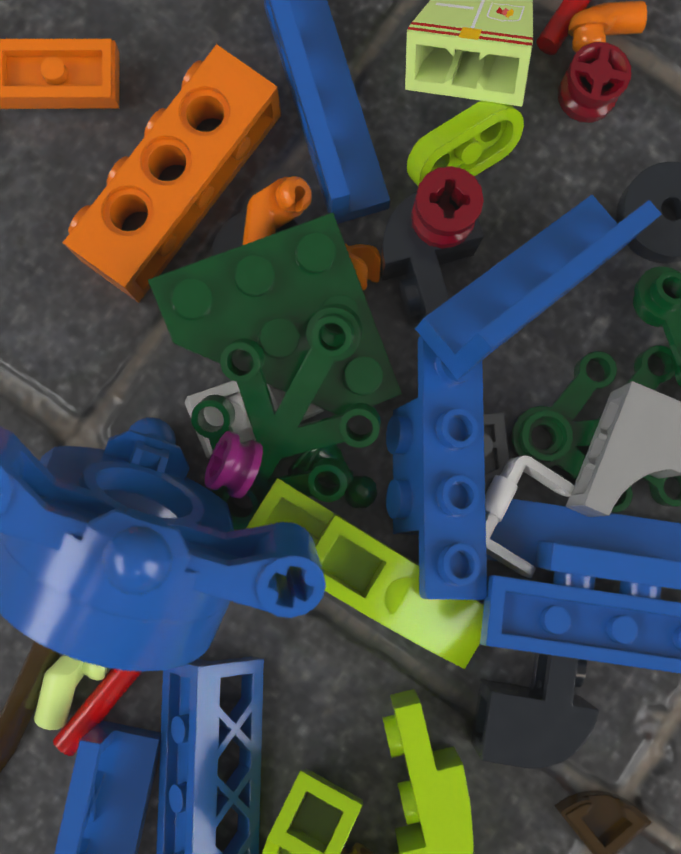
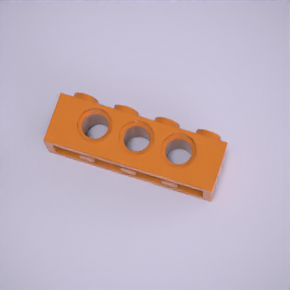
(211, 88)

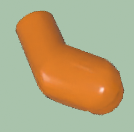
(607, 20)
(275, 207)

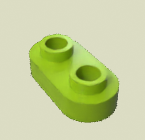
(468, 140)

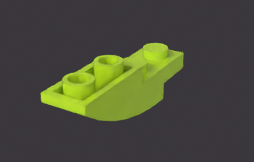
(376, 577)
(436, 787)

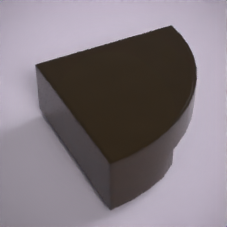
(603, 820)

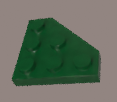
(269, 296)

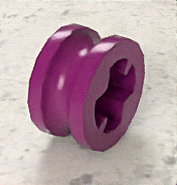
(233, 465)

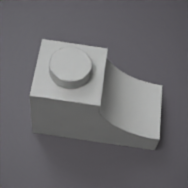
(632, 440)

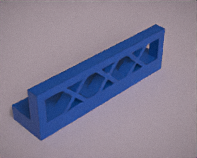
(328, 108)
(528, 283)
(582, 624)
(190, 754)
(109, 790)

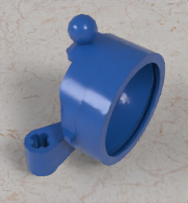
(131, 557)

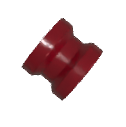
(608, 74)
(440, 222)

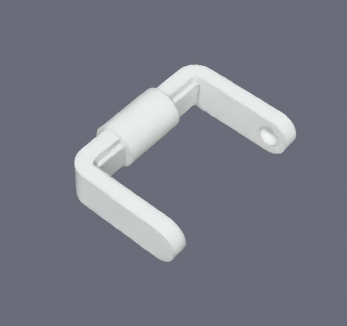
(500, 496)

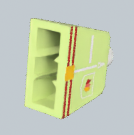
(471, 49)

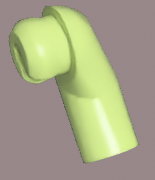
(59, 689)

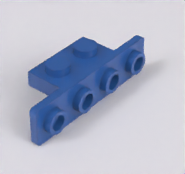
(441, 479)
(579, 548)

